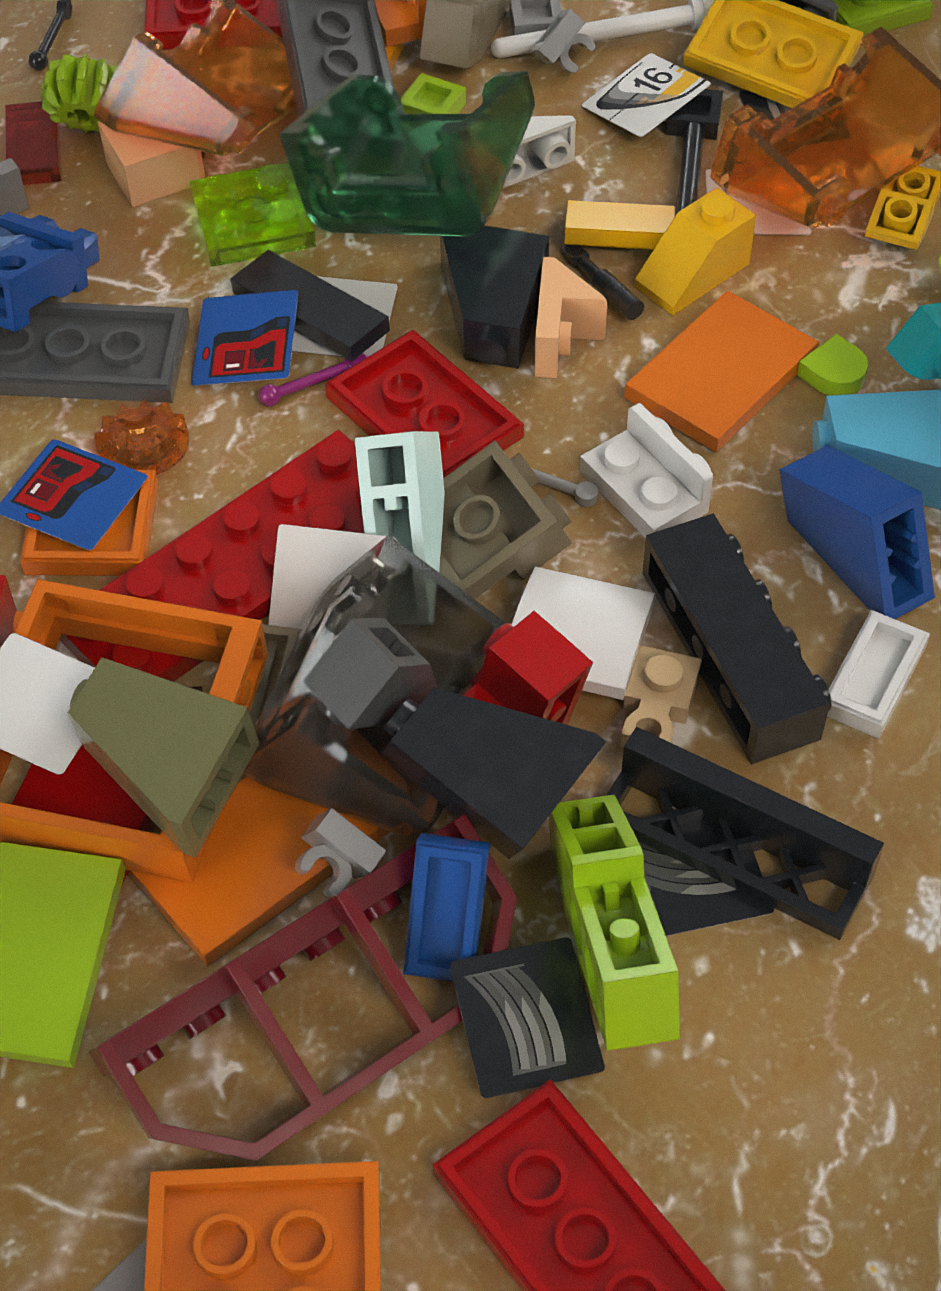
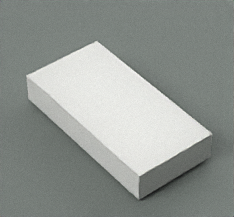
(875, 673)

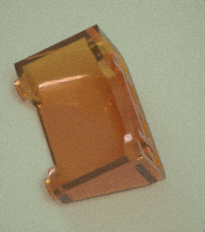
(208, 91)
(838, 143)

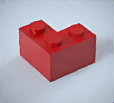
(531, 670)

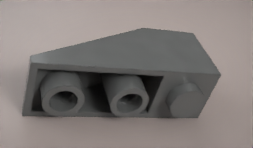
(368, 675)

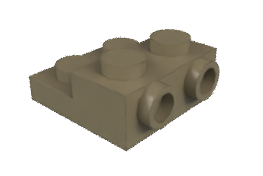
(497, 522)

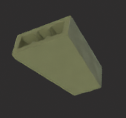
(165, 746)

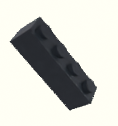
(744, 650)

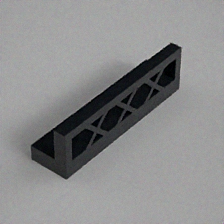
(756, 816)

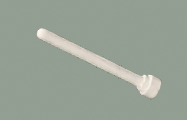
(612, 28)

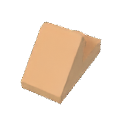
(565, 311)

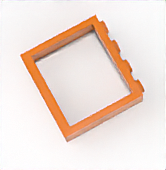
(149, 625)

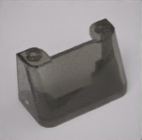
(341, 767)

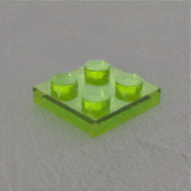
(251, 213)

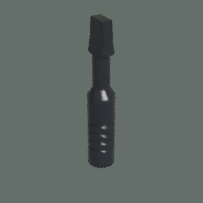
(604, 282)

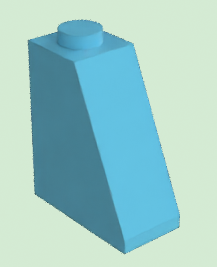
(890, 433)

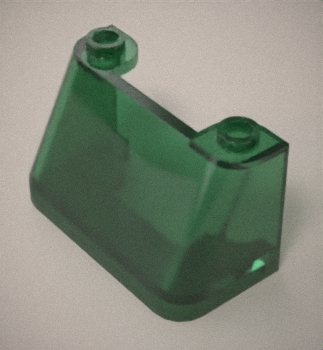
(399, 173)

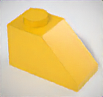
(698, 251)

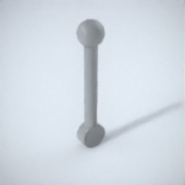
(584, 493)

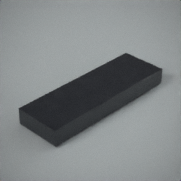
(322, 309)

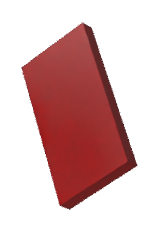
(564, 1205)

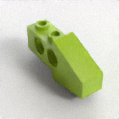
(614, 923)

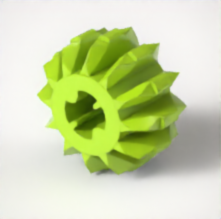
(74, 90)

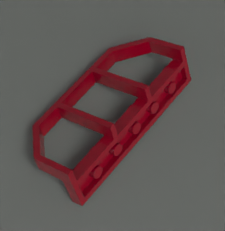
(260, 969)

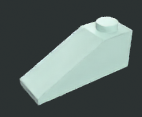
(403, 490)

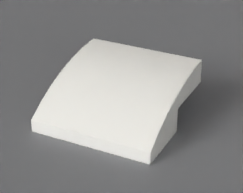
(596, 618)

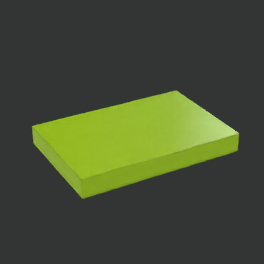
(51, 947)

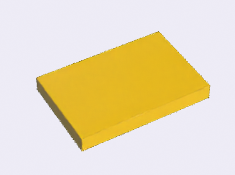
(771, 48)

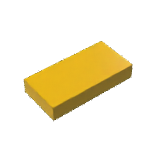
(616, 224)

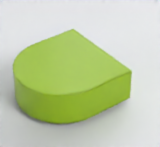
(834, 367)

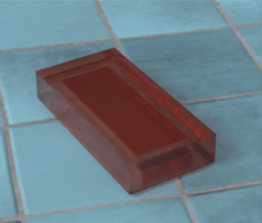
(33, 143)

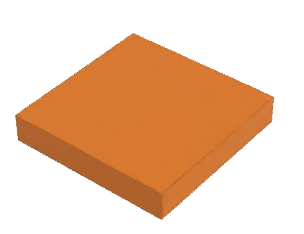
(117, 551)

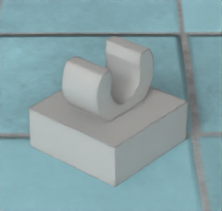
(559, 38)
(342, 846)

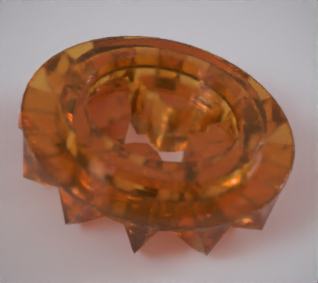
(156, 453)

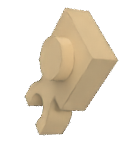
(659, 692)

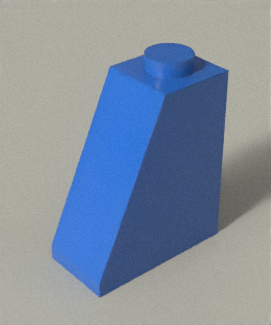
(862, 528)

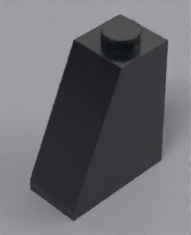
(494, 291)
(489, 762)

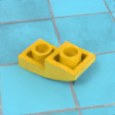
(906, 208)

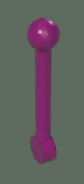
(270, 394)

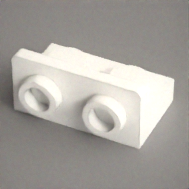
(649, 474)

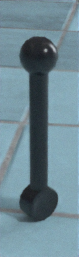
(38, 59)

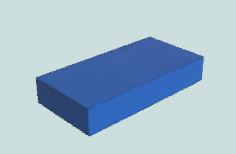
(445, 904)

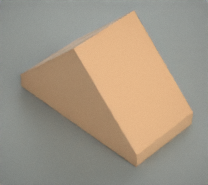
(149, 167)

